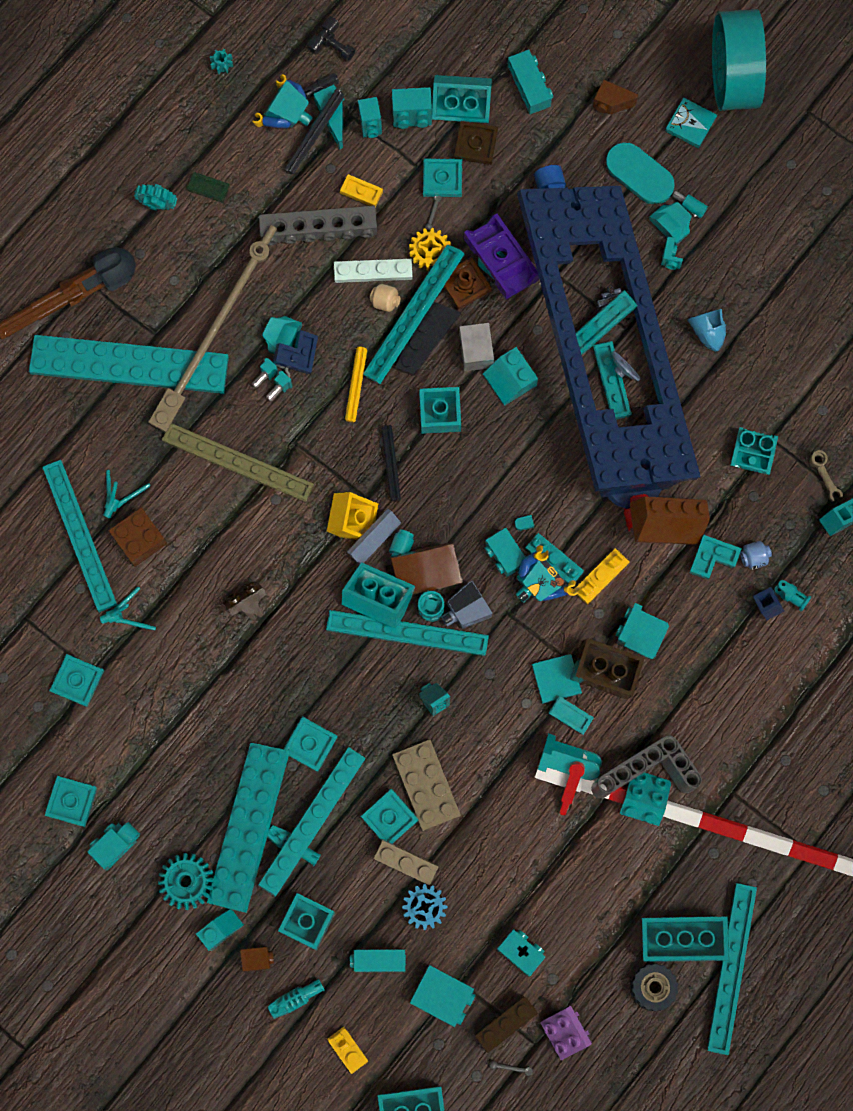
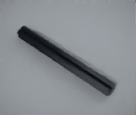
(314, 131)

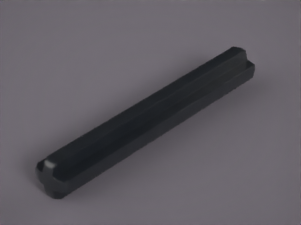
(391, 464)

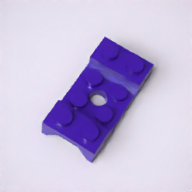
(510, 273)

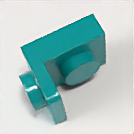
(669, 259)

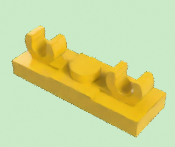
(602, 576)

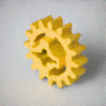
(422, 247)

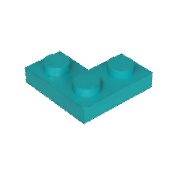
(713, 551)

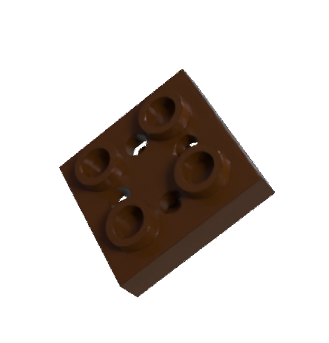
(464, 284)

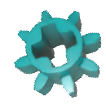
(221, 56)

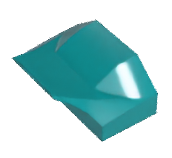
(672, 221)
(282, 331)

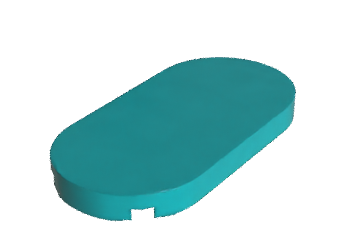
(640, 173)

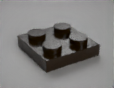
(476, 142)

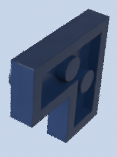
(301, 356)

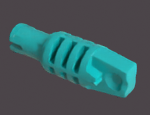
(280, 837)
(294, 999)

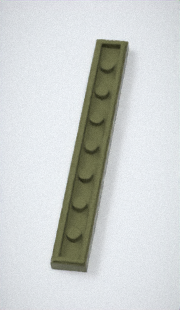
(238, 462)

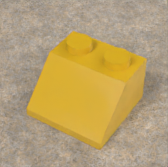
(351, 515)

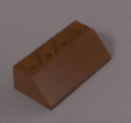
(669, 520)

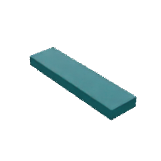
(605, 321)
(611, 380)

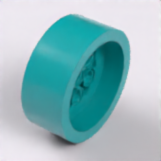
(738, 59)

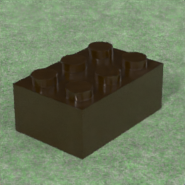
(607, 668)

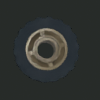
(665, 981)

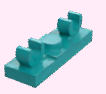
(558, 560)

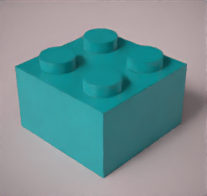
(412, 107)
(440, 410)
(306, 921)

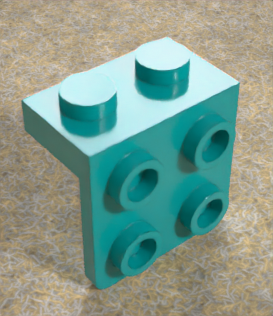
(642, 632)
(646, 798)

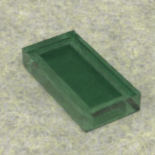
(208, 187)

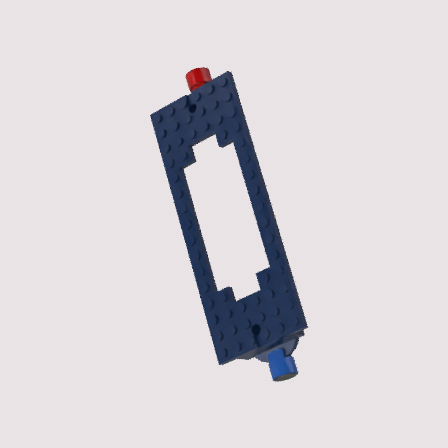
(621, 460)

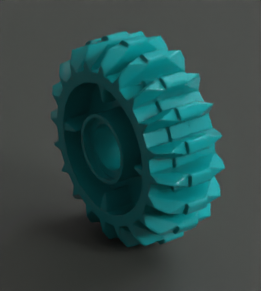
(173, 879)

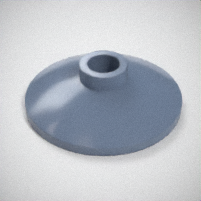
(624, 368)

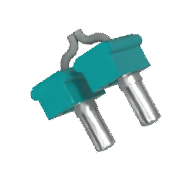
(282, 381)

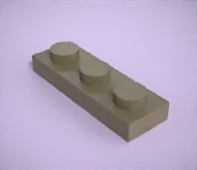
(406, 862)

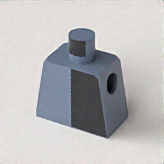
(467, 607)

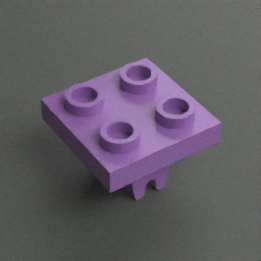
(566, 1033)

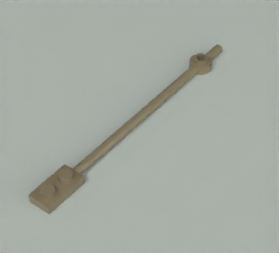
(173, 400)

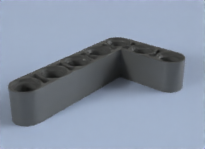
(644, 763)

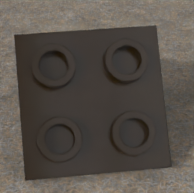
(246, 601)

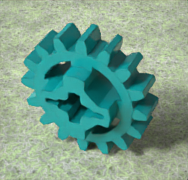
(155, 197)

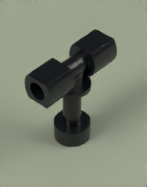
(326, 38)

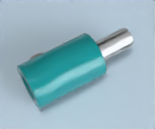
(691, 204)

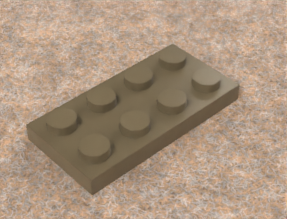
(426, 785)

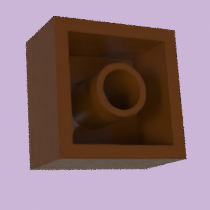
(138, 537)

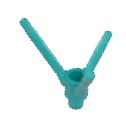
(112, 503)
(115, 614)

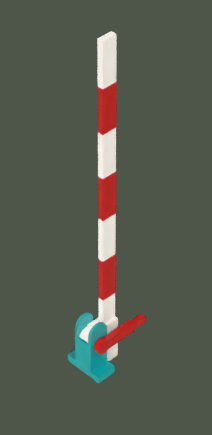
(580, 768)

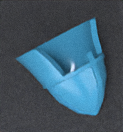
(709, 329)

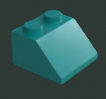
(510, 376)

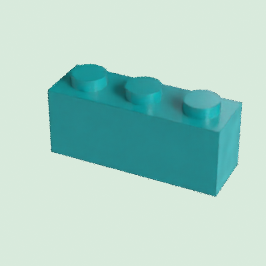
(530, 81)

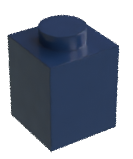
(768, 603)

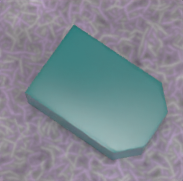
(524, 523)

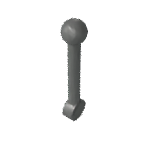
(437, 199)
(528, 1071)

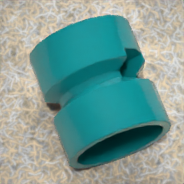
(431, 606)

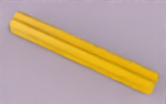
(356, 383)

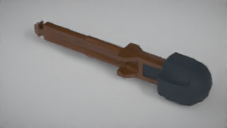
(111, 269)

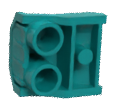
(754, 451)

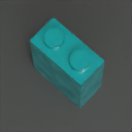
(378, 961)
(443, 996)

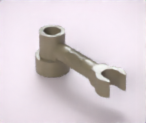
(822, 457)

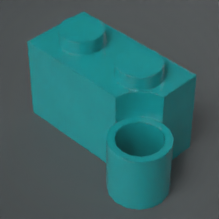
(113, 844)

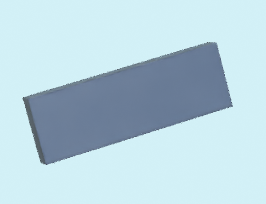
(374, 537)

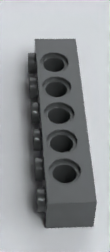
(327, 218)

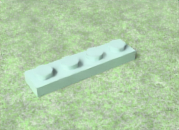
(373, 270)

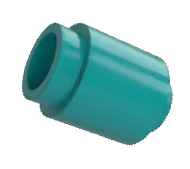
(401, 543)

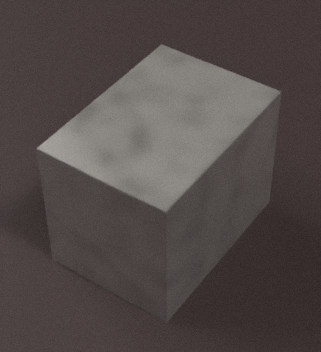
(476, 346)

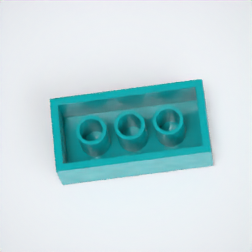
(685, 939)

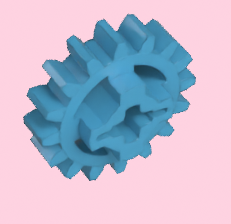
(421, 898)

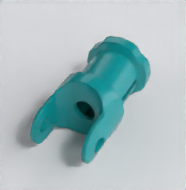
(790, 593)

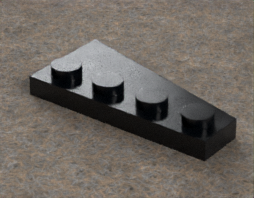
(426, 337)

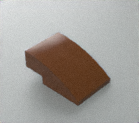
(428, 567)

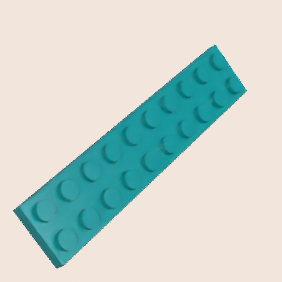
(126, 363)

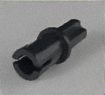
(320, 85)

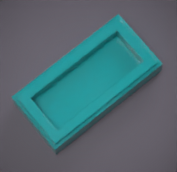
(571, 715)

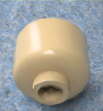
(385, 297)

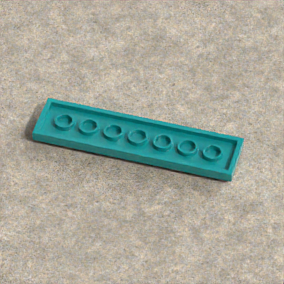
(248, 827)

